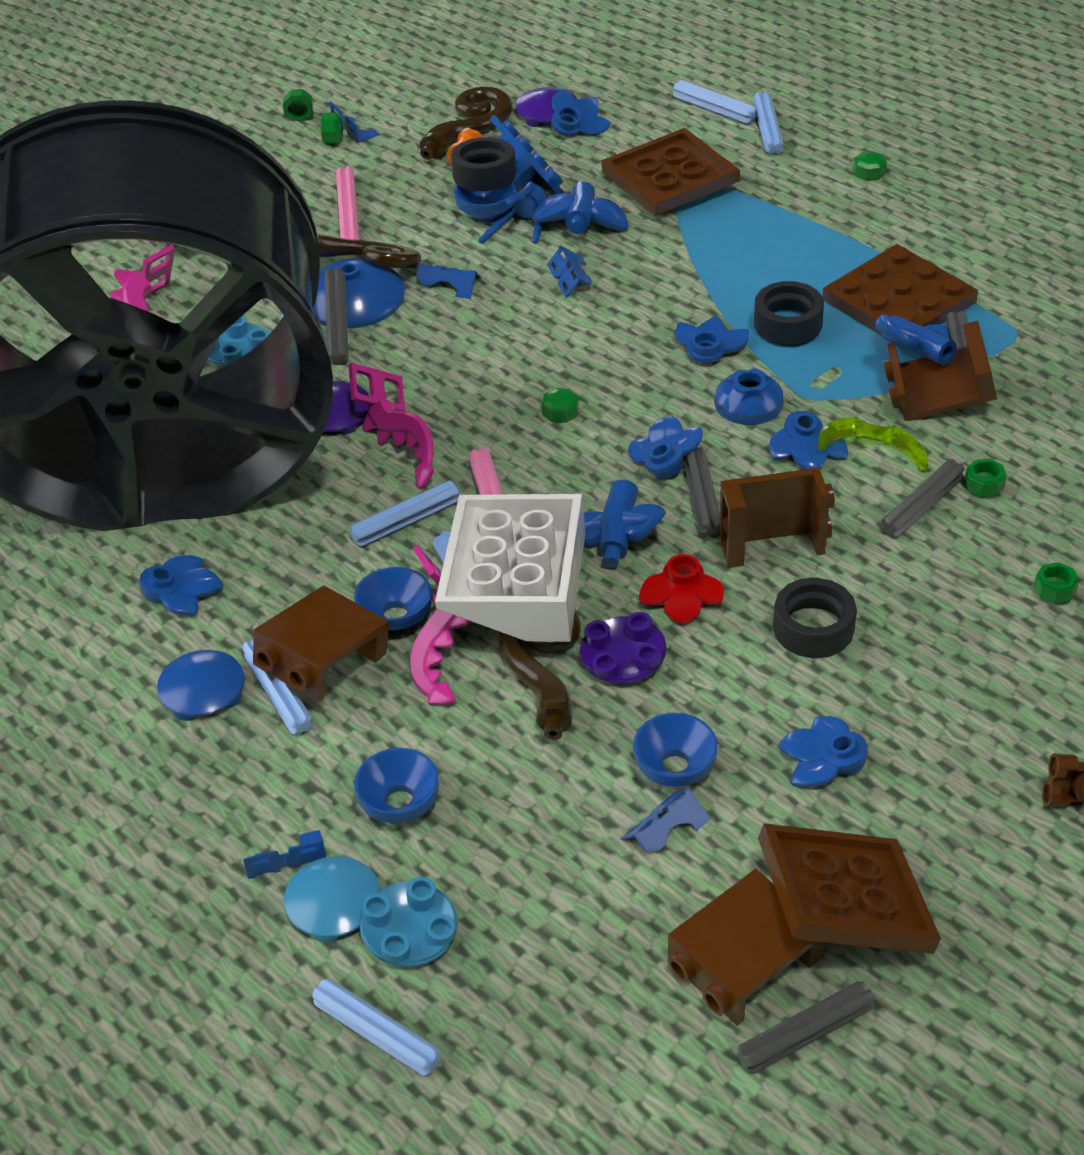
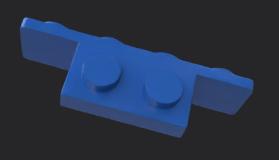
(527, 164)

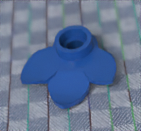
(577, 115)
(710, 339)
(802, 442)
(665, 446)
(179, 583)
(824, 751)

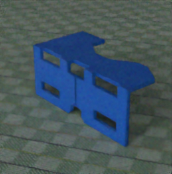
(349, 125)
(565, 273)
(460, 279)
(683, 811)
(307, 851)

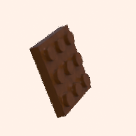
(670, 171)
(901, 286)
(847, 889)

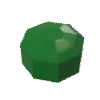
(298, 105)
(331, 128)
(870, 165)
(560, 405)
(985, 477)
(1056, 583)

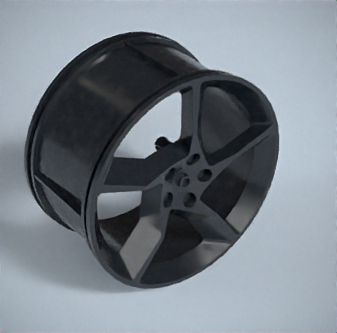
(116, 414)

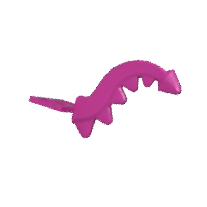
(137, 285)
(393, 420)
(432, 636)

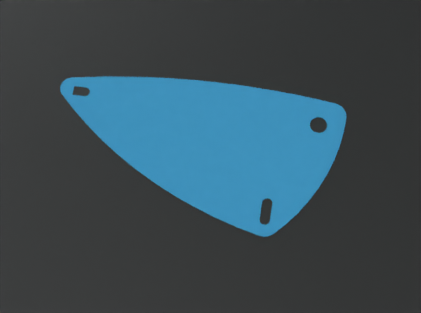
(749, 243)

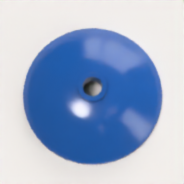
(371, 292)

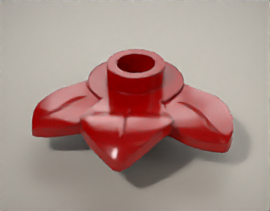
(681, 589)

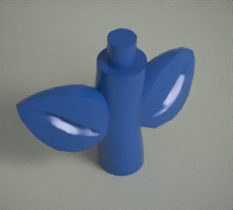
(581, 209)
(928, 341)
(620, 522)

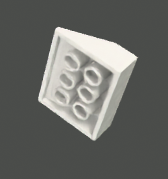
(515, 563)

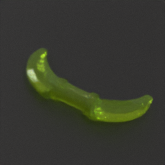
(860, 429)

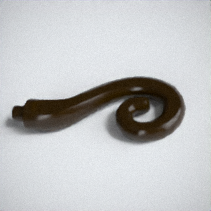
(445, 134)
(372, 252)
(553, 699)

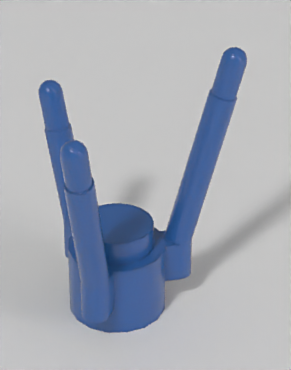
(524, 205)

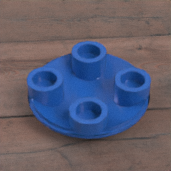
(201, 684)

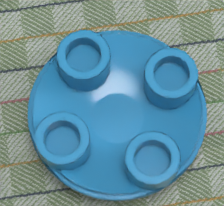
(237, 342)
(329, 896)
(408, 923)

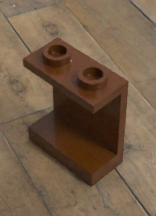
(931, 389)
(774, 508)
(315, 636)
(737, 945)

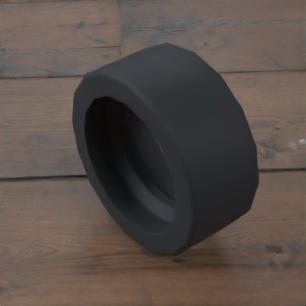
(483, 164)
(788, 296)
(808, 640)

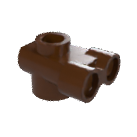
(1064, 781)

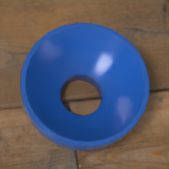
(484, 204)
(749, 404)
(395, 589)
(675, 736)
(394, 772)

